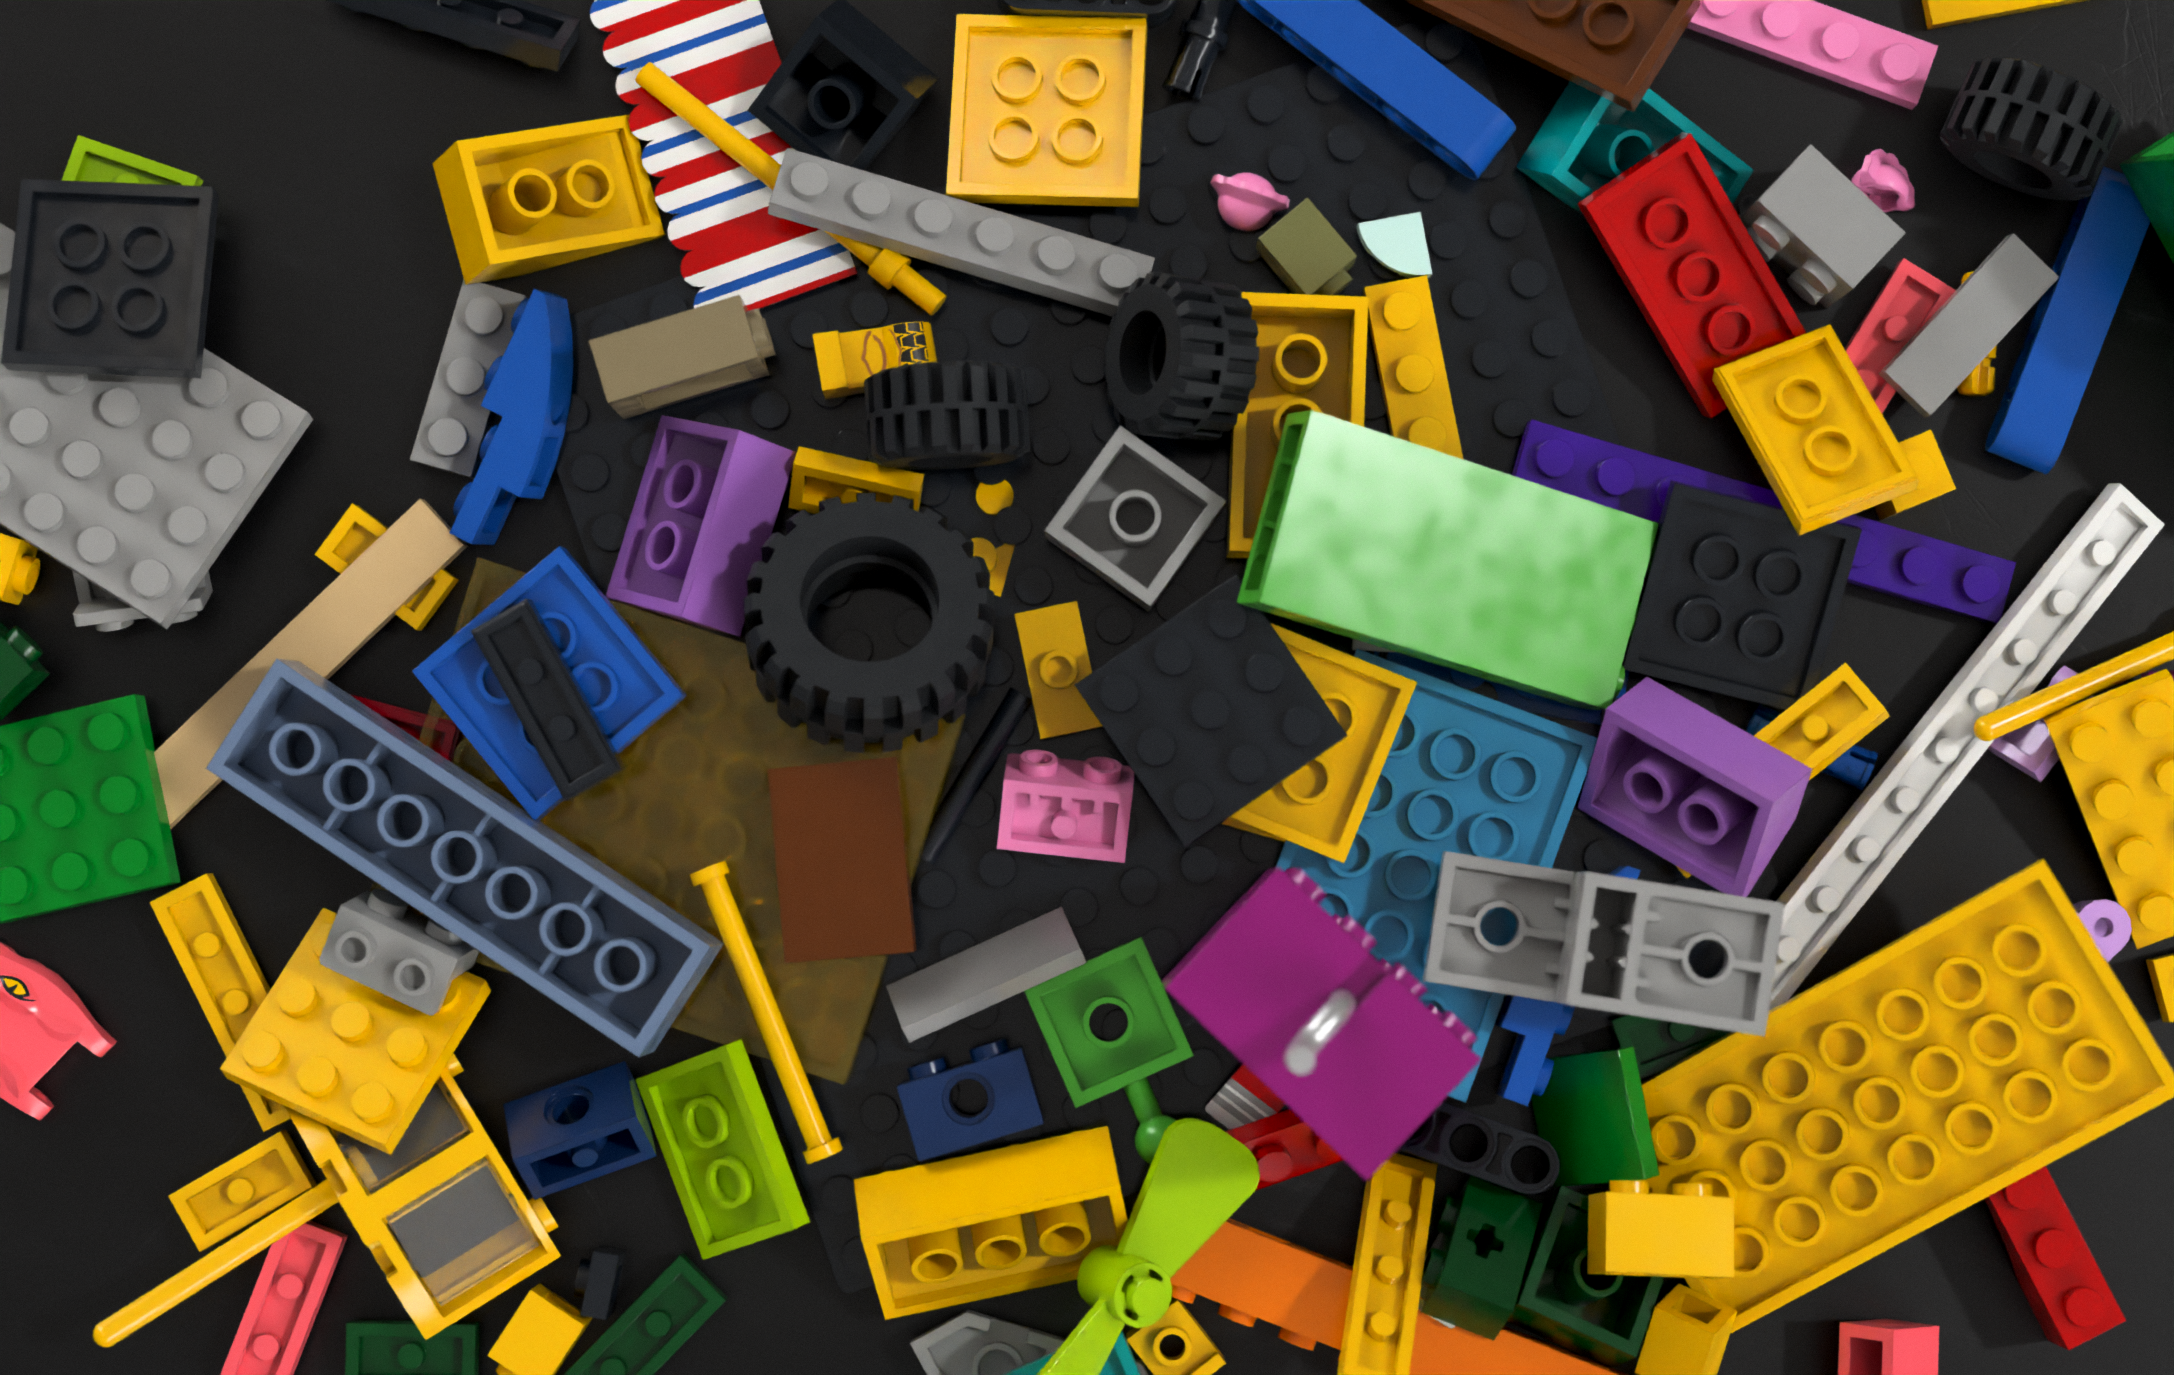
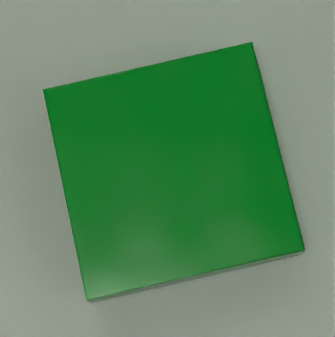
(1596, 1118)

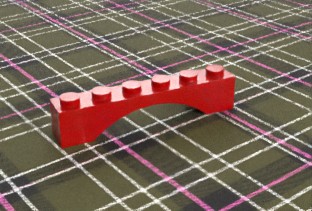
(2053, 1261)

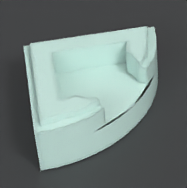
(1398, 244)

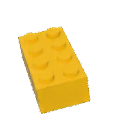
(1307, 361)

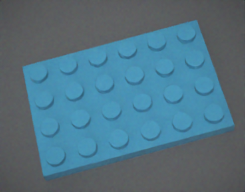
(1456, 781)

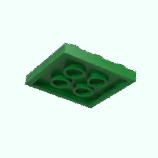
(81, 809)

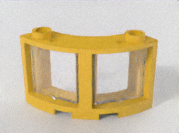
(445, 1202)

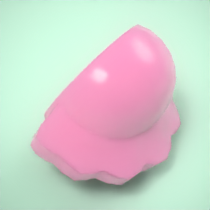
(1885, 182)
(1247, 200)

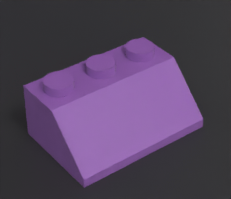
(700, 523)
(1692, 787)

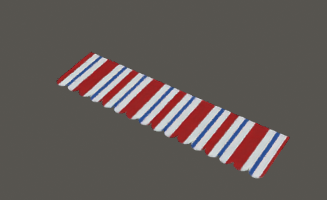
(724, 60)

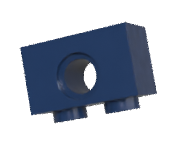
(941, 1128)
(579, 1130)

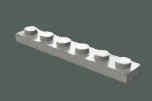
(955, 233)

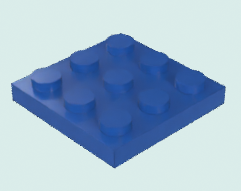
(604, 653)

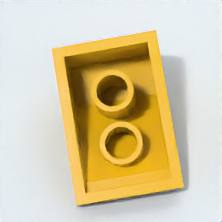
(545, 197)

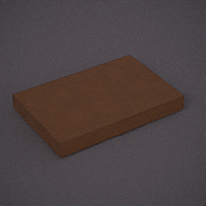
(841, 860)

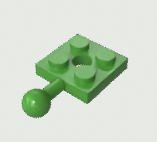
(1100, 1066)

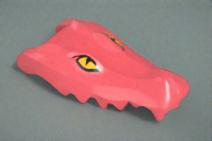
(37, 1027)

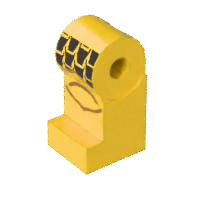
(854, 356)

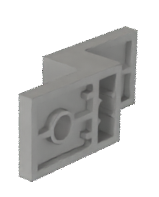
(1604, 942)

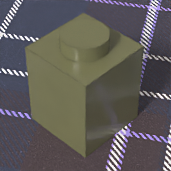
(1307, 252)

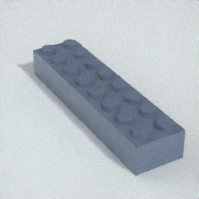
(465, 856)

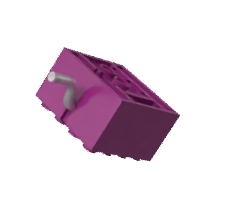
(1323, 1018)

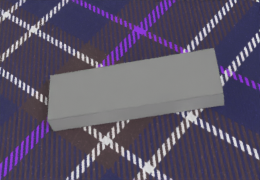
(1968, 325)
(985, 974)

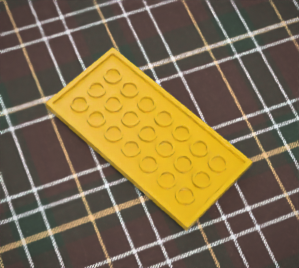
(1905, 1090)

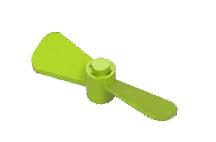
(1186, 1197)

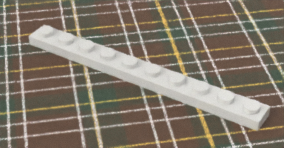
(1943, 742)

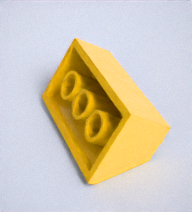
(989, 1221)

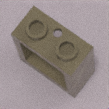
(682, 356)

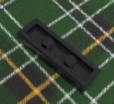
(548, 700)

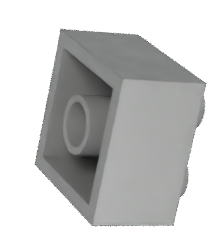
(1820, 229)
(1134, 518)

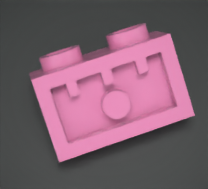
(1066, 806)

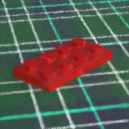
(1690, 265)

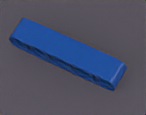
(1393, 77)
(2069, 325)

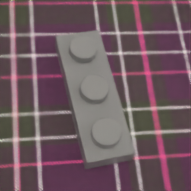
(453, 415)

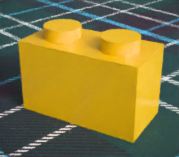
(1660, 1233)

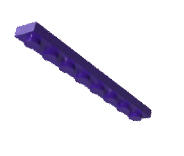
(1885, 556)

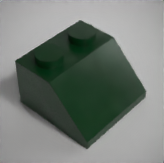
(1578, 1310)

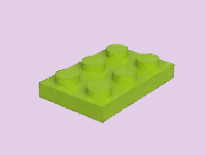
(722, 1150)

